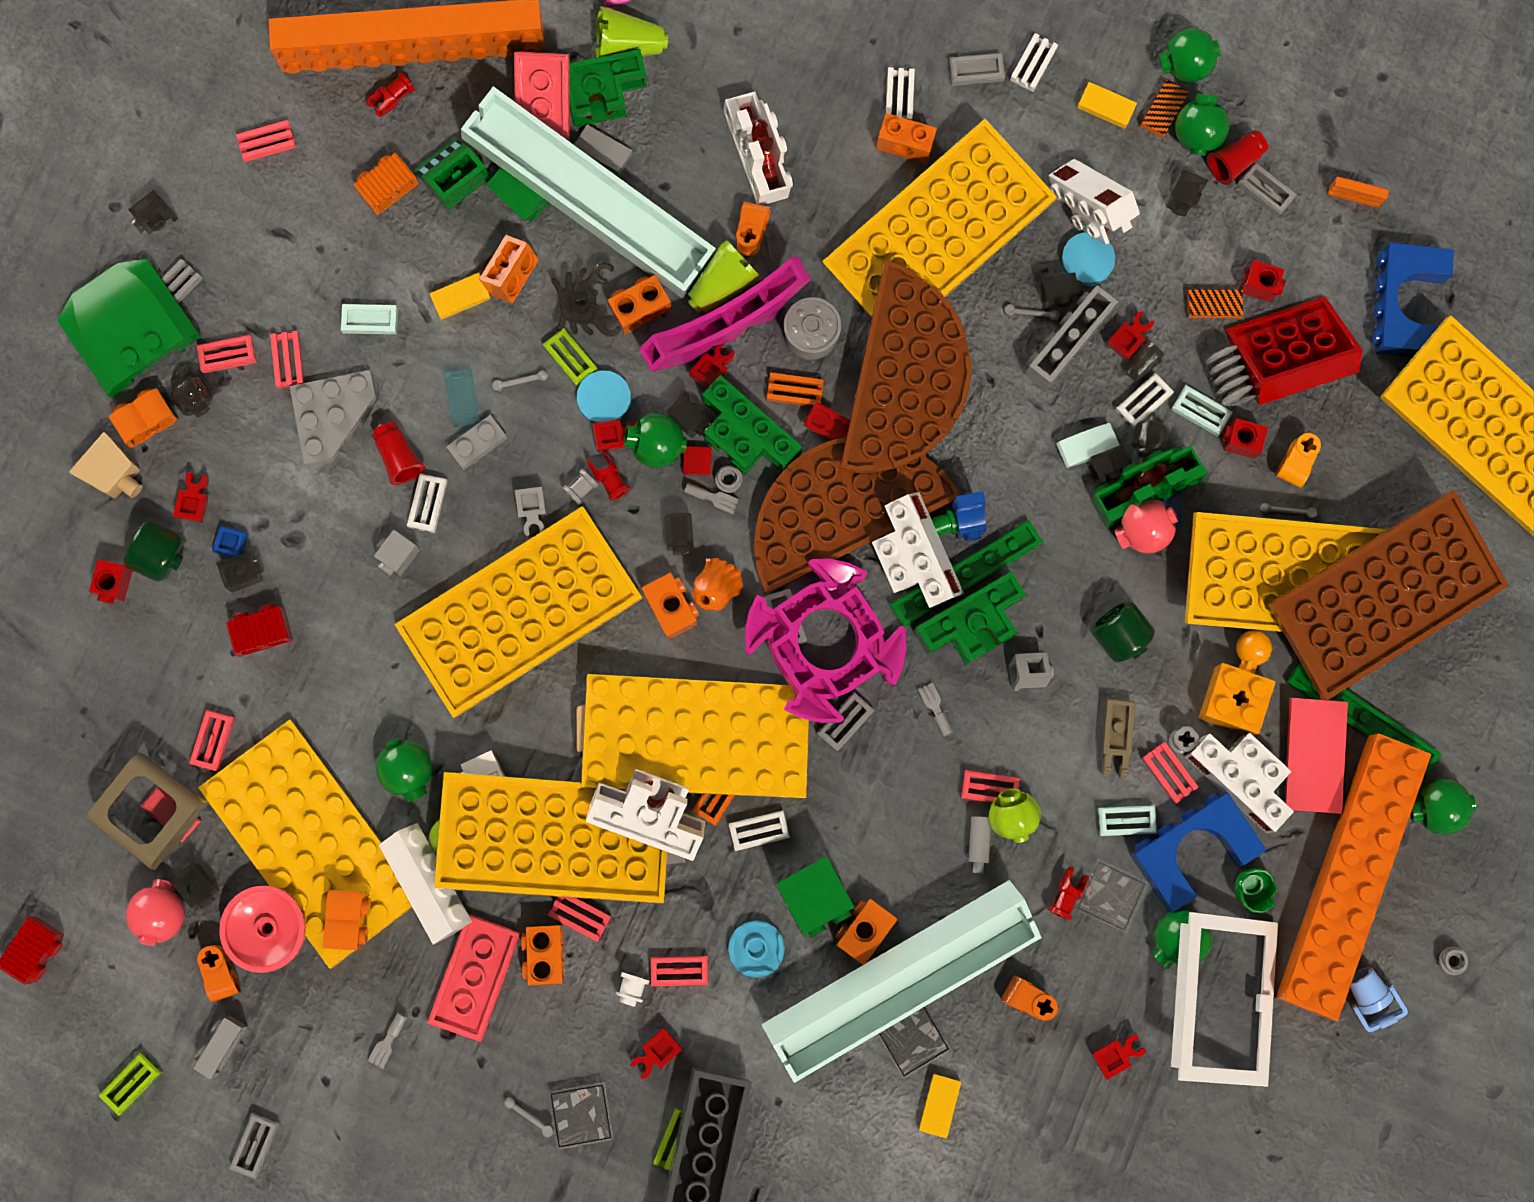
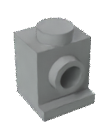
(1030, 670)

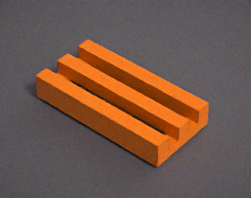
(1358, 192)
(793, 389)
(705, 815)

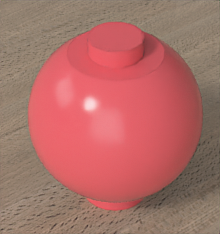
(1147, 527)
(155, 913)

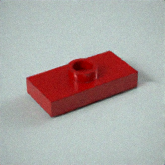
(826, 422)

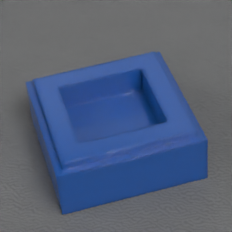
(230, 542)

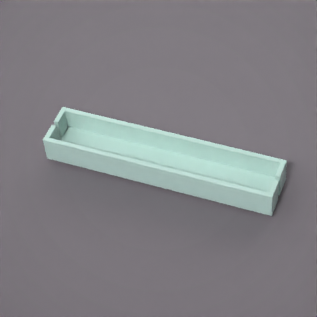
(587, 192)
(902, 981)

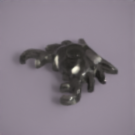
(580, 304)

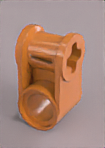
(751, 225)
(218, 977)
(1025, 998)

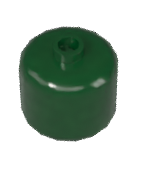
(154, 551)
(1123, 632)

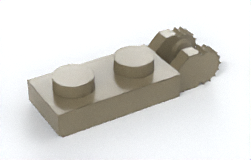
(1117, 735)

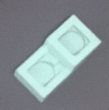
(1082, 446)

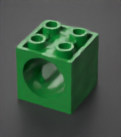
(815, 897)

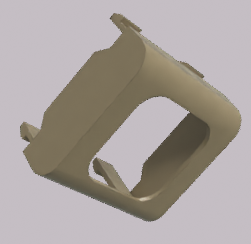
(188, 808)

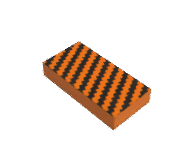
(1164, 109)
(1215, 303)

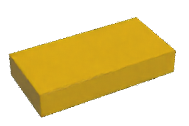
(1107, 105)
(459, 296)
(939, 1105)

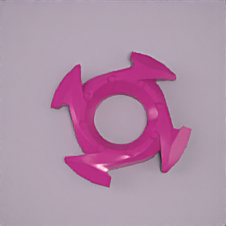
(816, 685)

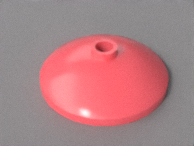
(244, 929)

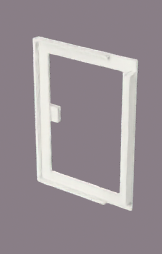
(1187, 994)

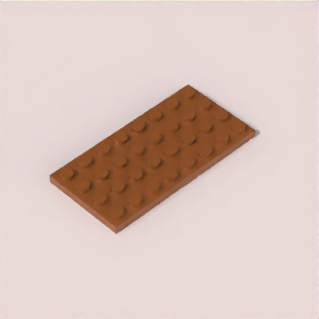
(1388, 595)

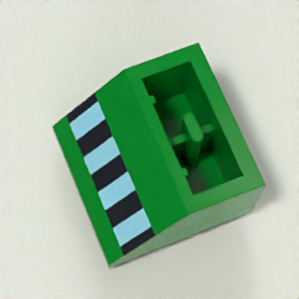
(452, 173)

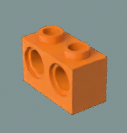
(509, 269)
(644, 310)
(552, 955)

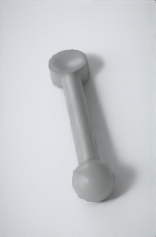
(1009, 310)
(498, 385)
(1309, 513)
(547, 1130)

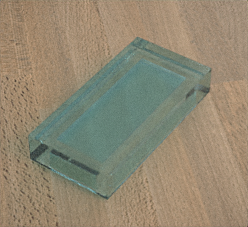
(462, 397)

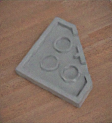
(330, 412)

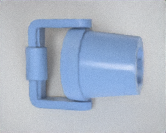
(1374, 996)

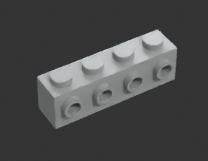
(1070, 339)

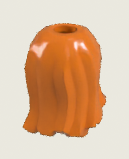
(717, 585)

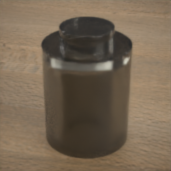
(679, 533)

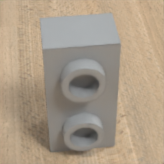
(215, 1055)

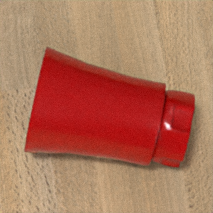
(1237, 156)
(397, 455)

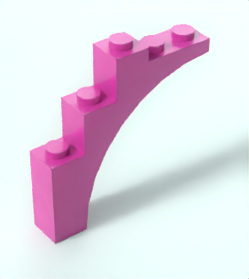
(727, 322)

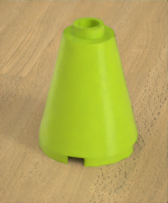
(624, 33)
(722, 279)

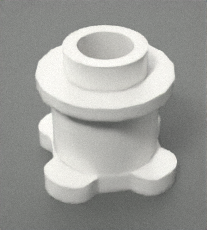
(631, 989)

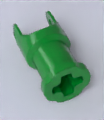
(945, 523)

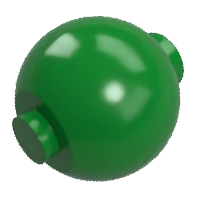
(1190, 55)
(1202, 125)
(655, 440)
(404, 769)
(1443, 807)
(1168, 937)

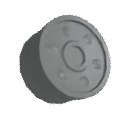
(812, 328)

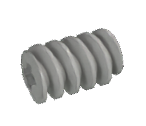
(1229, 377)

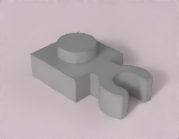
(531, 504)

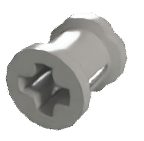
(580, 486)
(1189, 734)

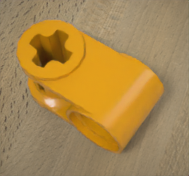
(1297, 463)

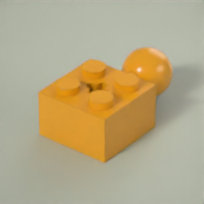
(1253, 690)

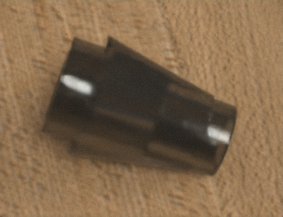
(1144, 361)

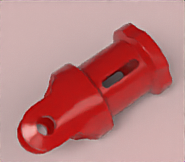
(390, 94)
(610, 478)
(1068, 895)

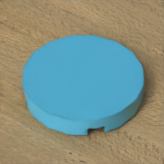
(1088, 259)
(603, 397)
(756, 948)

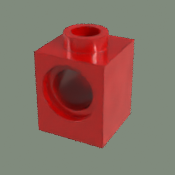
(1252, 285)
(1256, 438)
(104, 571)

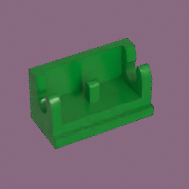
(517, 195)

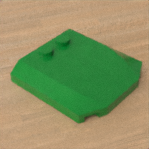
(125, 323)

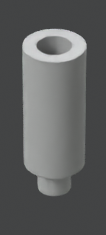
(979, 843)

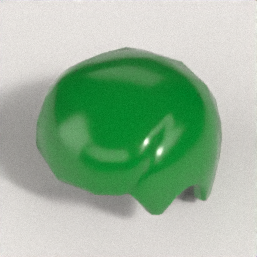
(1255, 889)

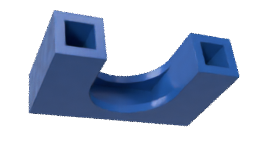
(1399, 264)
(1158, 857)

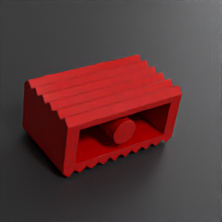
(259, 630)
(30, 950)

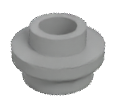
(728, 471)
(1461, 961)

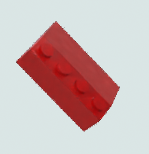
(1295, 350)

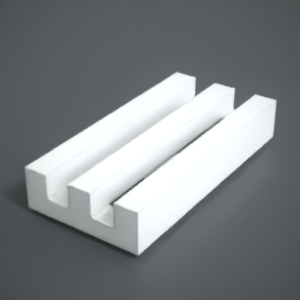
(1043, 44)
(901, 74)
(1128, 416)
(437, 506)
(782, 825)

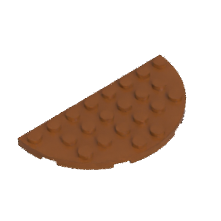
(909, 377)
(831, 512)

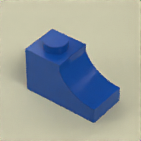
(970, 516)

